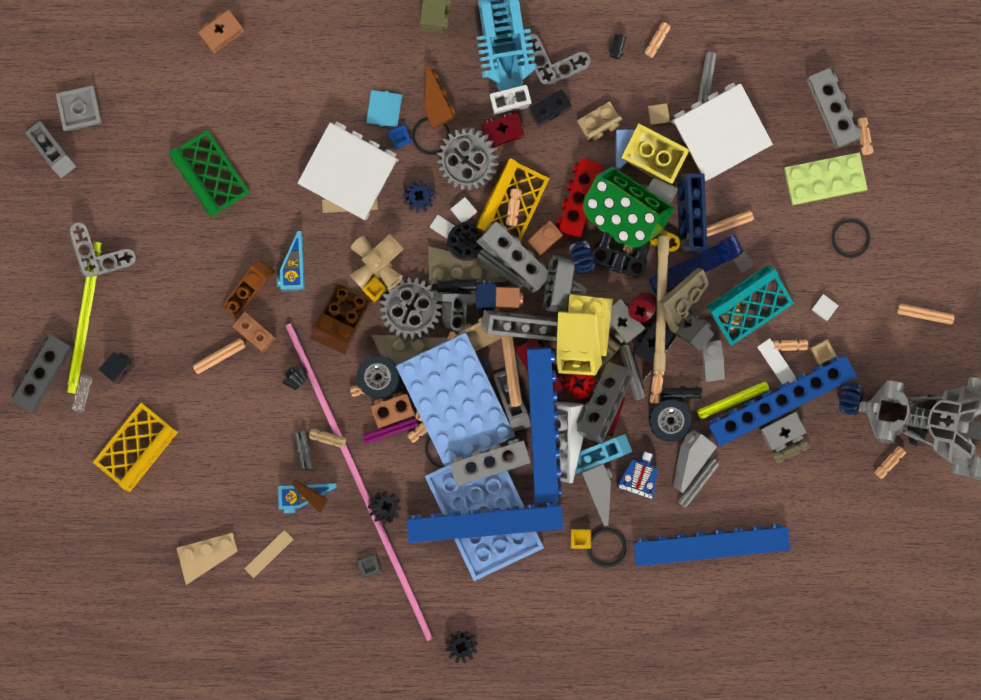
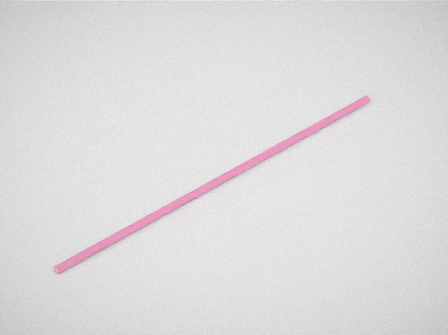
(359, 482)

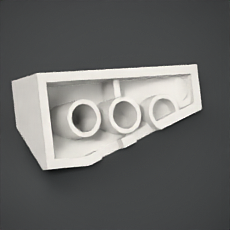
(569, 438)

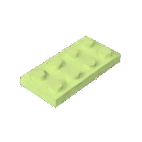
(825, 178)

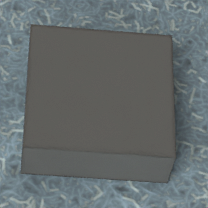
(369, 566)

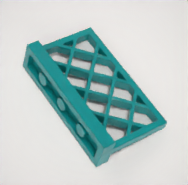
(745, 290)

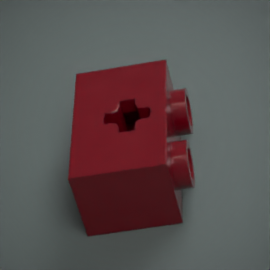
(512, 133)

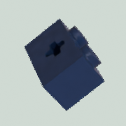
(486, 295)

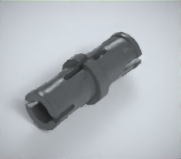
(303, 450)

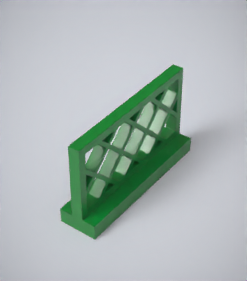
(195, 184)

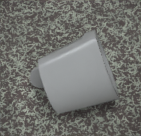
(662, 189)

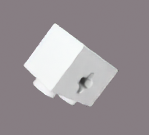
(510, 100)

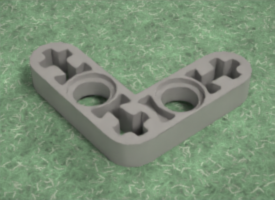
(553, 69)
(97, 262)

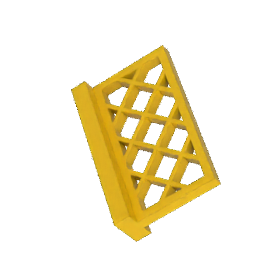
(499, 192)
(145, 459)

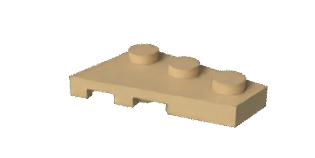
(204, 555)

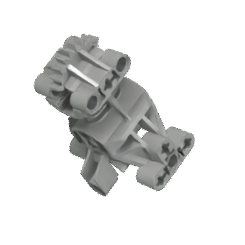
(948, 422)

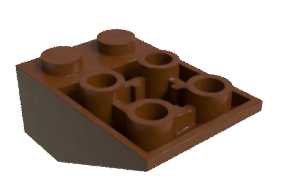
(340, 319)

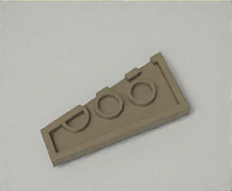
(445, 267)

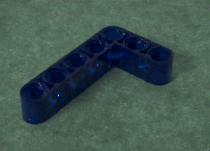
(714, 257)

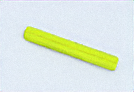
(733, 400)

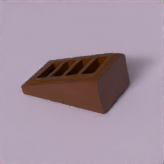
(316, 499)

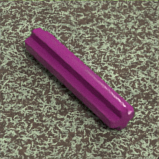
(390, 430)

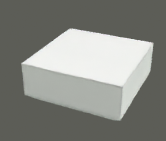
(463, 210)
(824, 307)

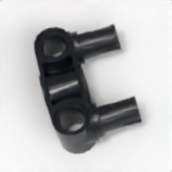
(619, 261)

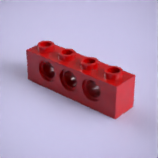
(575, 228)

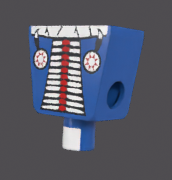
(640, 477)

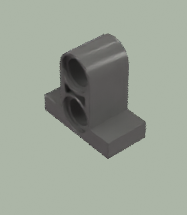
(458, 311)

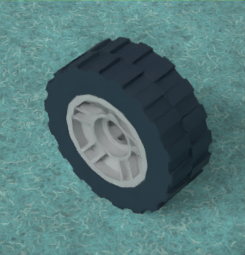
(367, 380)
(674, 431)

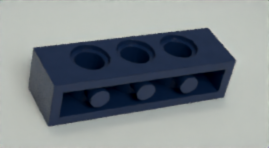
(692, 212)

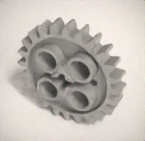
(458, 172)
(427, 315)

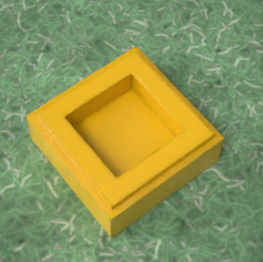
(374, 289)
(580, 538)

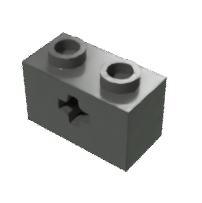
(694, 331)

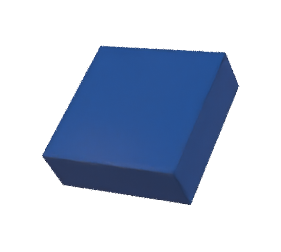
(399, 136)

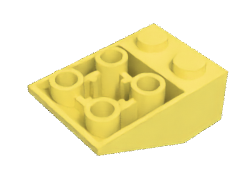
(578, 343)

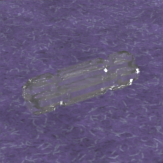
(82, 393)

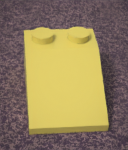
(655, 154)
(597, 305)

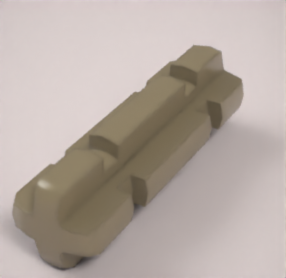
(791, 451)

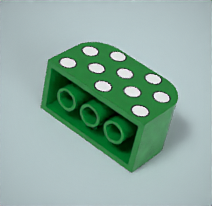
(625, 208)

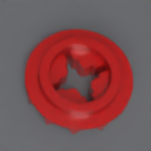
(578, 392)

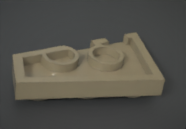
(679, 300)

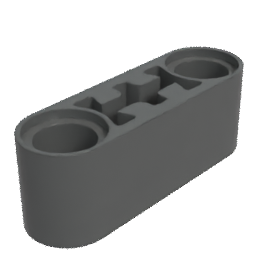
(558, 284)

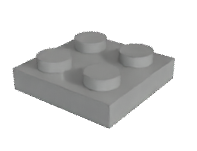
(78, 108)

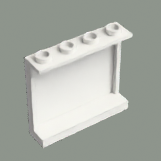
(722, 131)
(348, 170)

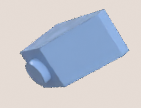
(622, 140)

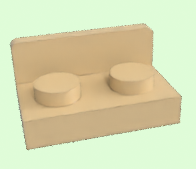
(599, 121)
(477, 337)

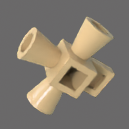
(377, 261)

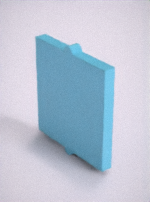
(384, 108)

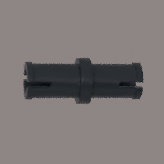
(457, 285)
(682, 393)

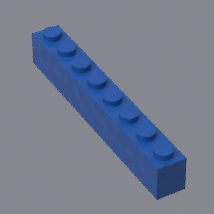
(542, 424)
(485, 524)
(711, 546)

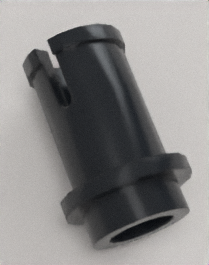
(617, 47)

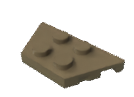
(400, 350)

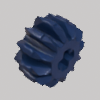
(412, 198)
(582, 257)
(850, 398)

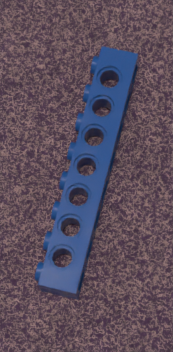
(844, 374)

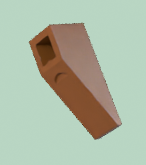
(435, 105)
(248, 288)

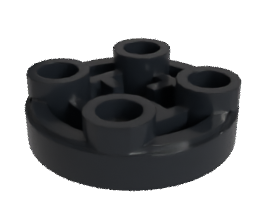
(462, 241)

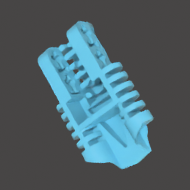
(504, 43)

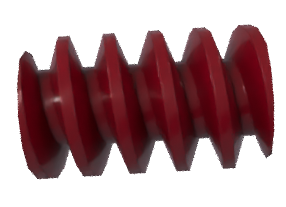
(642, 307)

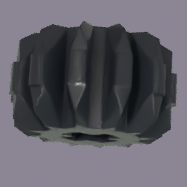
(382, 500)
(458, 641)

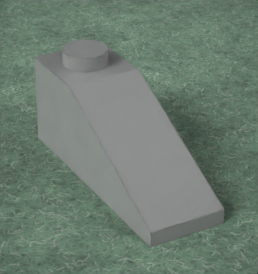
(50, 149)
(518, 415)
(692, 457)
(599, 487)

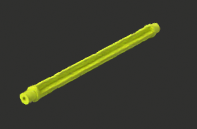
(82, 325)

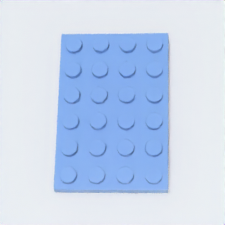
(455, 399)
(484, 553)

